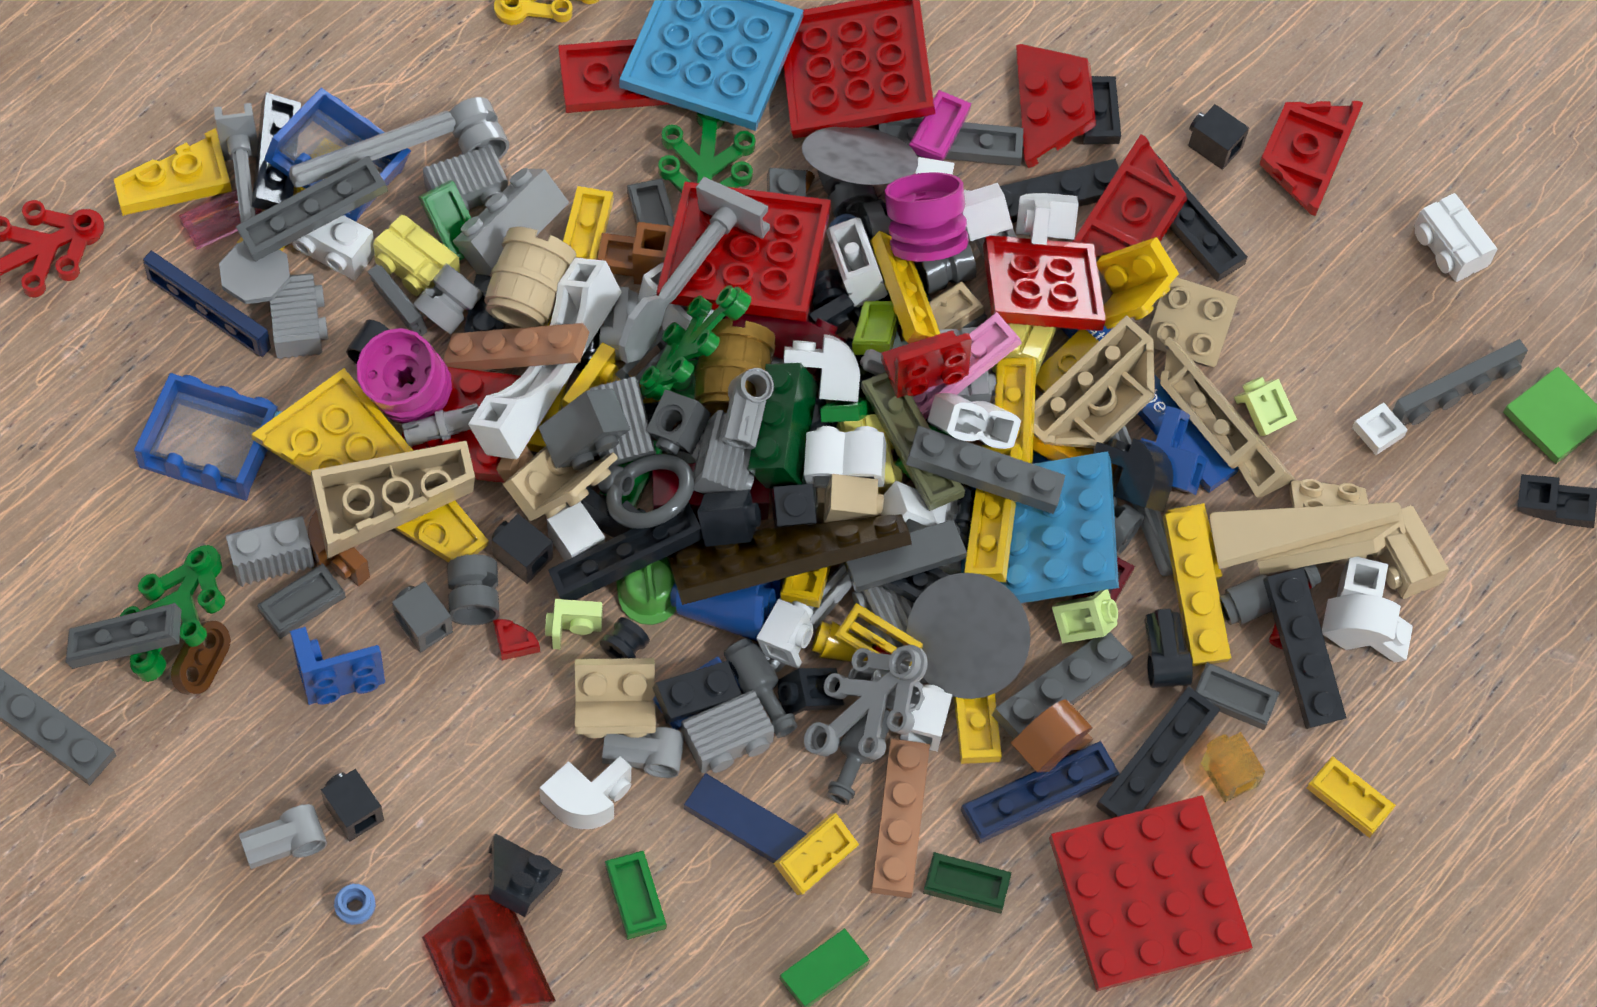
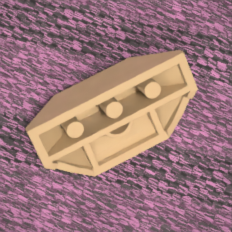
(1099, 390)

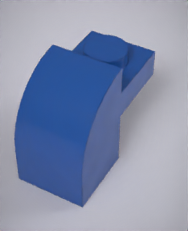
(1186, 465)

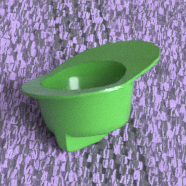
(647, 593)

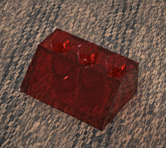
(486, 958)

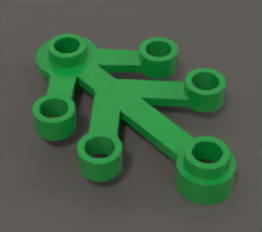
(706, 164)
(692, 342)
(200, 568)

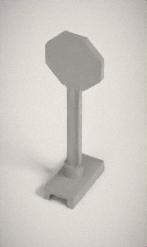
(727, 210)
(239, 272)

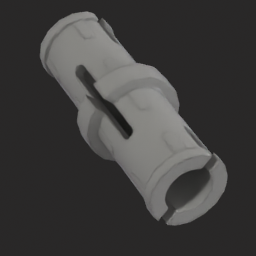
(439, 426)

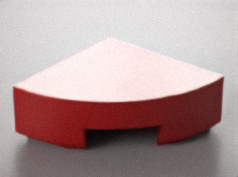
(514, 639)

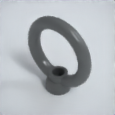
(621, 483)

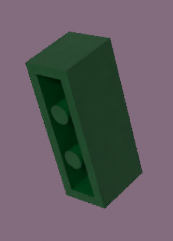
(785, 420)

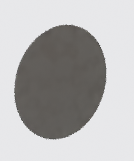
(859, 155)
(971, 634)

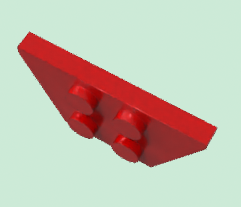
(1053, 99)
(1308, 148)
(1135, 204)

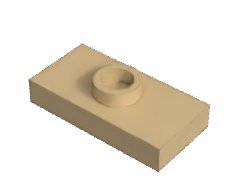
(956, 307)

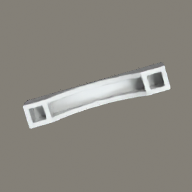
(512, 415)

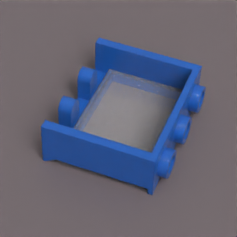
(323, 127)
(205, 436)

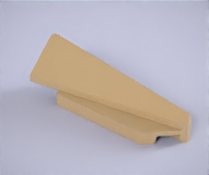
(1221, 423)
(1303, 535)

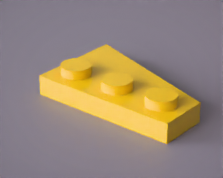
(182, 177)

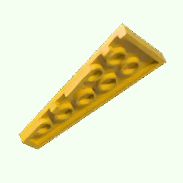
(343, 426)

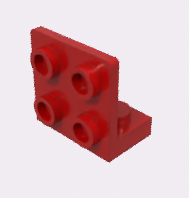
(928, 363)

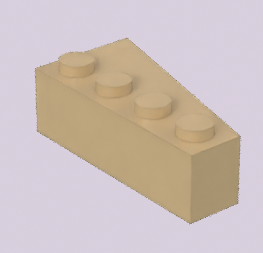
(387, 491)

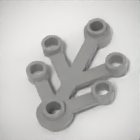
(872, 700)

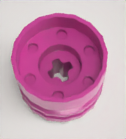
(927, 216)
(401, 357)

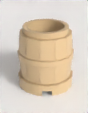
(527, 278)

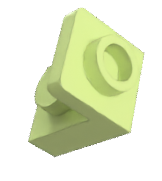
(1266, 405)
(573, 615)
(1086, 617)

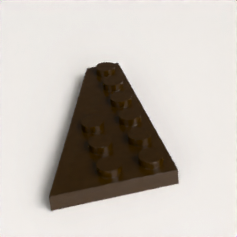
(781, 553)

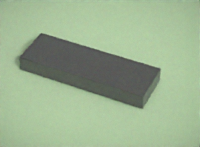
(929, 550)
(123, 636)

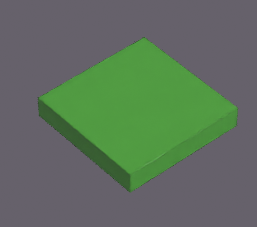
(1554, 414)

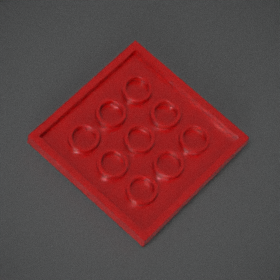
(858, 66)
(773, 270)
(1150, 893)

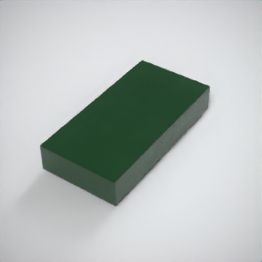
(967, 882)

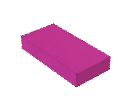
(939, 131)

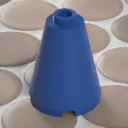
(735, 612)

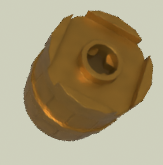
(736, 353)

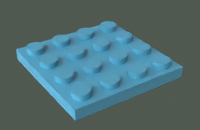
(713, 55)
(1072, 547)

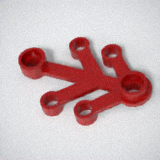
(45, 245)

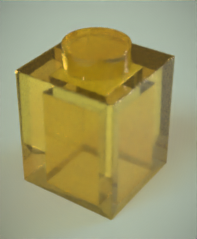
(1232, 766)

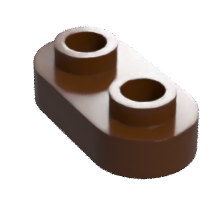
(201, 660)

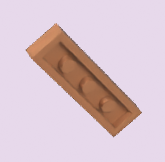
(517, 347)
(900, 818)

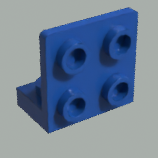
(336, 676)

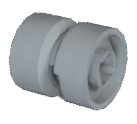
(478, 127)
(448, 298)

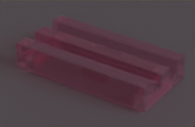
(217, 227)

